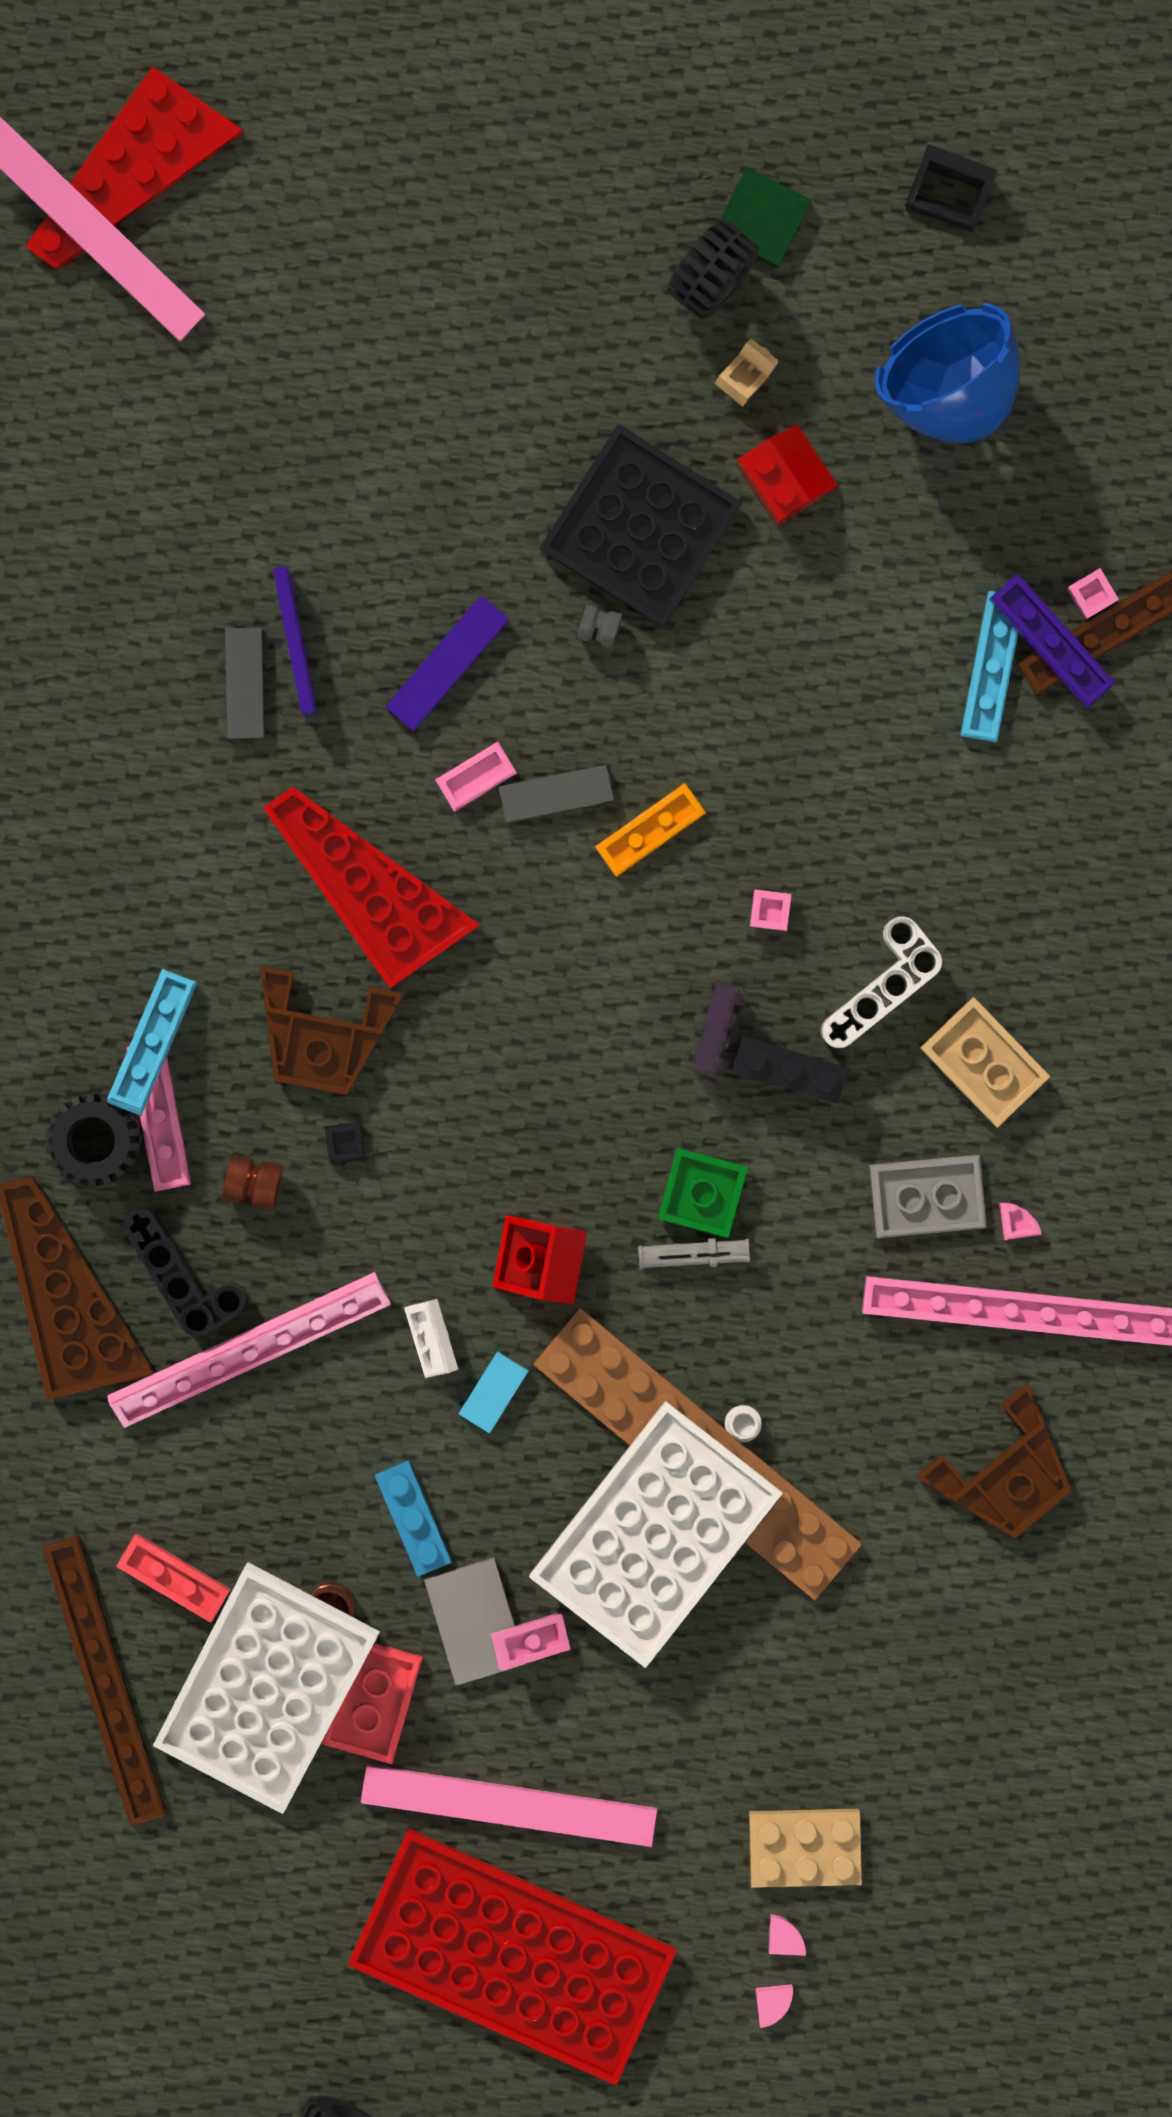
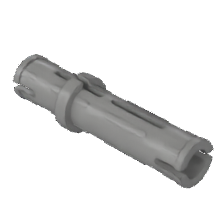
(694, 1253)

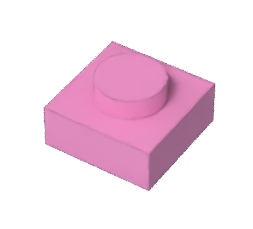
(1092, 594)
(770, 910)

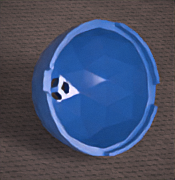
(953, 374)

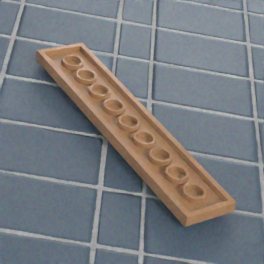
(627, 1394)

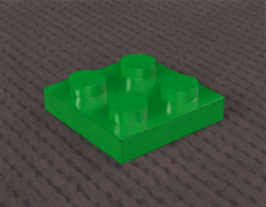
(702, 1192)

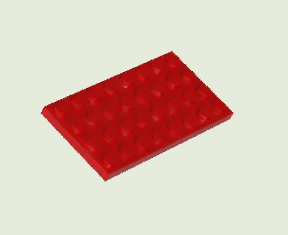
(512, 1956)

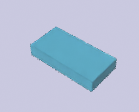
(493, 1392)

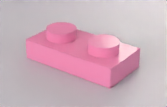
(530, 1641)

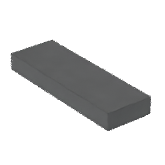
(244, 683)
(556, 793)

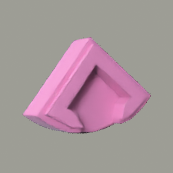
(1017, 1222)
(784, 1937)
(773, 2003)

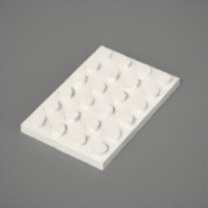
(655, 1534)
(265, 1688)

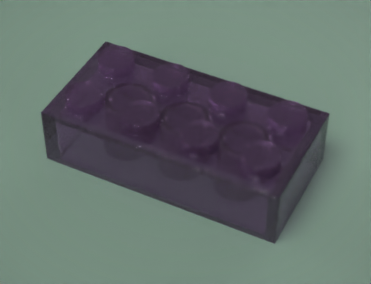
(715, 1028)

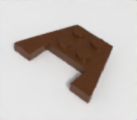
(319, 1049)
(1016, 1484)

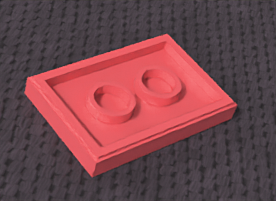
(376, 1705)

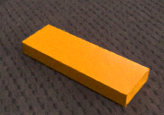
(650, 830)

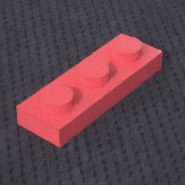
(173, 1577)

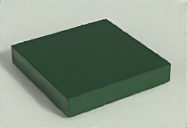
(766, 214)

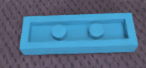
(413, 1518)

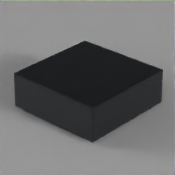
(345, 1142)

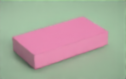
(476, 776)

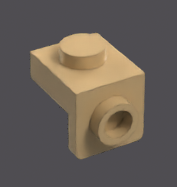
(747, 372)

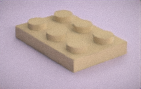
(984, 1062)
(805, 1848)

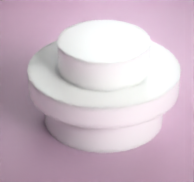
(743, 1423)

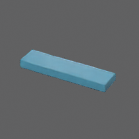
(989, 676)
(151, 1042)

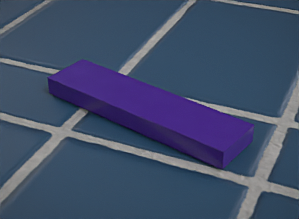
(295, 641)
(1052, 641)
(447, 663)

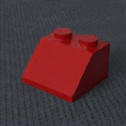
(785, 474)
(539, 1259)

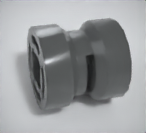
(599, 626)

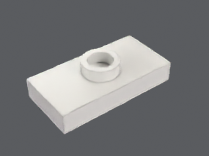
(431, 1338)

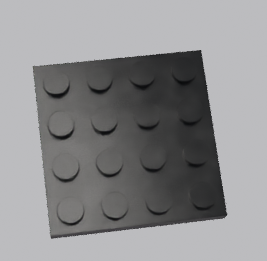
(640, 526)

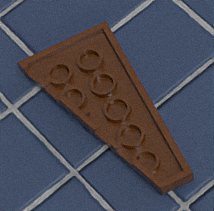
(69, 1315)

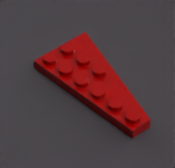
(139, 157)
(381, 903)

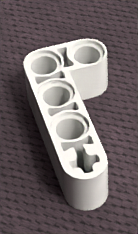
(877, 990)

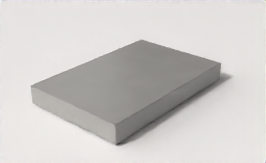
(927, 1196)
(467, 1609)

